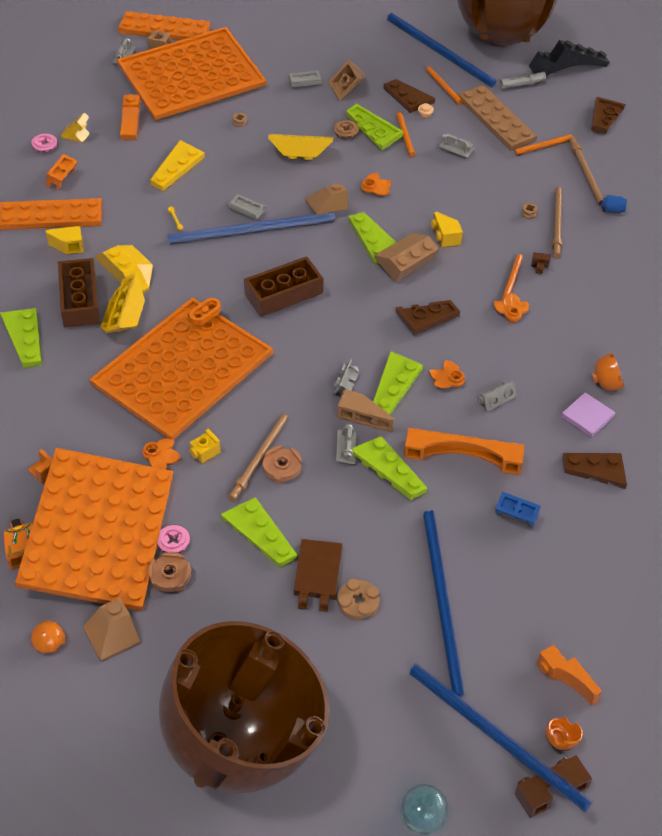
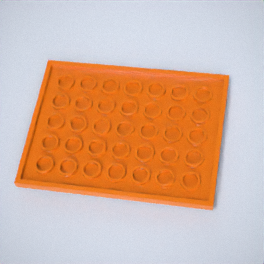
(191, 73)
(180, 369)
(95, 529)

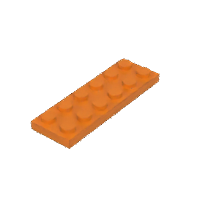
(144, 25)
(50, 213)

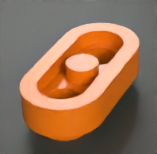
(205, 311)

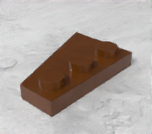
(407, 95)
(605, 114)
(425, 317)

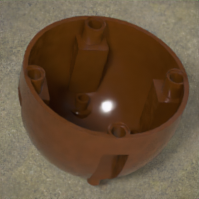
(506, 20)
(242, 707)

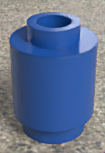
(614, 204)

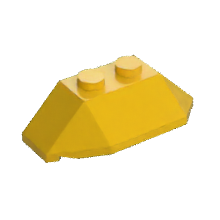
(300, 145)
(126, 261)
(124, 306)

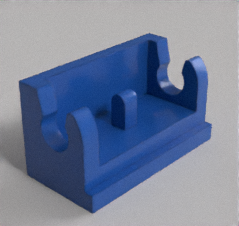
(518, 508)

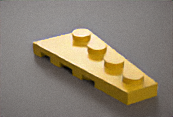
(177, 163)

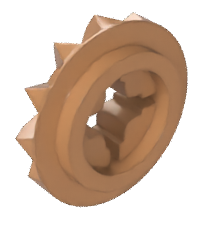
(341, 129)

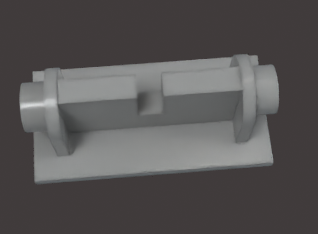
(124, 50)
(461, 147)
(347, 373)
(498, 396)
(345, 441)

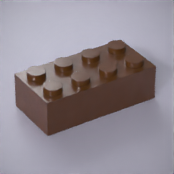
(283, 286)
(78, 292)

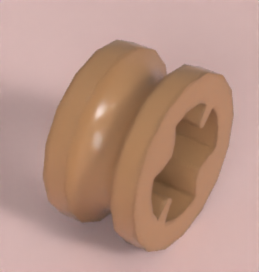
(239, 119)
(529, 211)

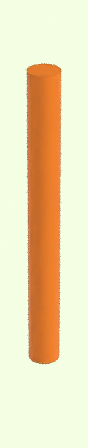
(444, 85)
(544, 144)
(410, 149)
(512, 276)

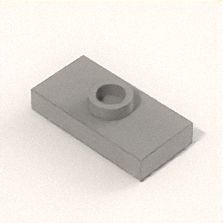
(304, 78)
(246, 206)

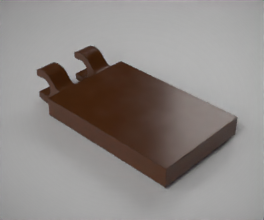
(317, 572)

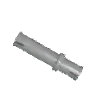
(528, 79)

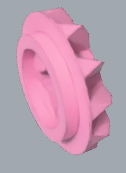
(39, 142)
(173, 532)

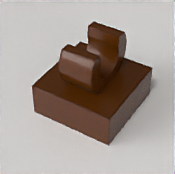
(540, 261)

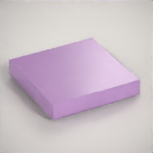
(588, 414)

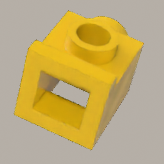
(205, 446)

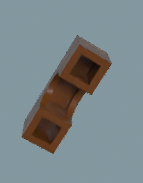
(533, 791)

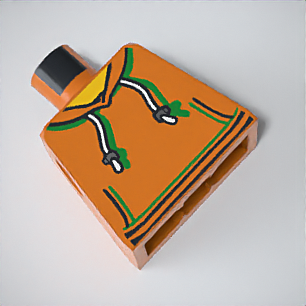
(16, 541)

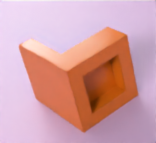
(41, 468)

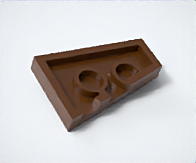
(601, 466)

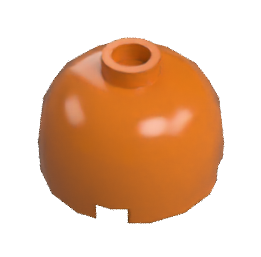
(608, 373)

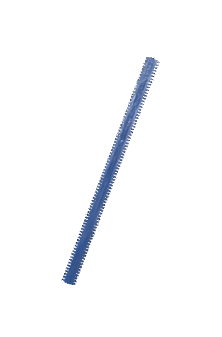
(442, 50)
(241, 228)
(443, 604)
(500, 737)

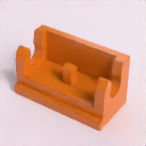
(60, 171)

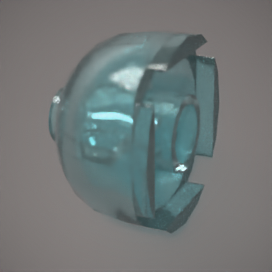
(424, 809)

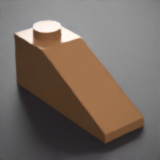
(361, 410)

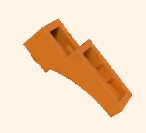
(130, 117)
(569, 672)

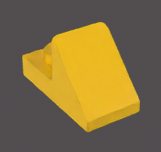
(76, 130)

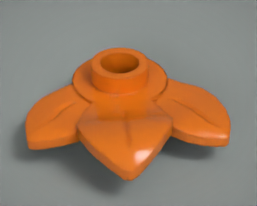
(375, 185)
(511, 307)
(448, 376)
(162, 453)

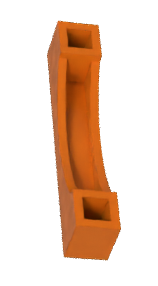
(502, 454)

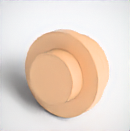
(425, 110)

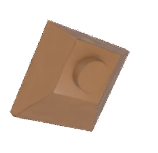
(346, 79)
(329, 199)
(111, 630)

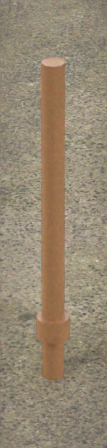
(577, 150)
(557, 241)
(242, 482)

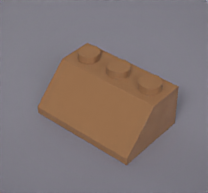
(407, 255)

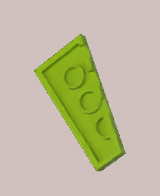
(374, 127)
(370, 235)
(24, 334)
(396, 381)
(390, 466)
(260, 530)

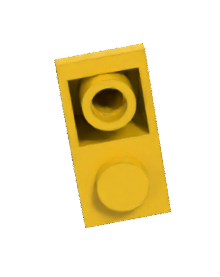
(447, 230)
(66, 239)

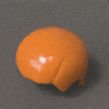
(47, 637)
(563, 734)

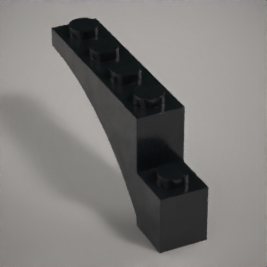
(566, 55)

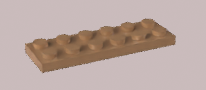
(497, 117)

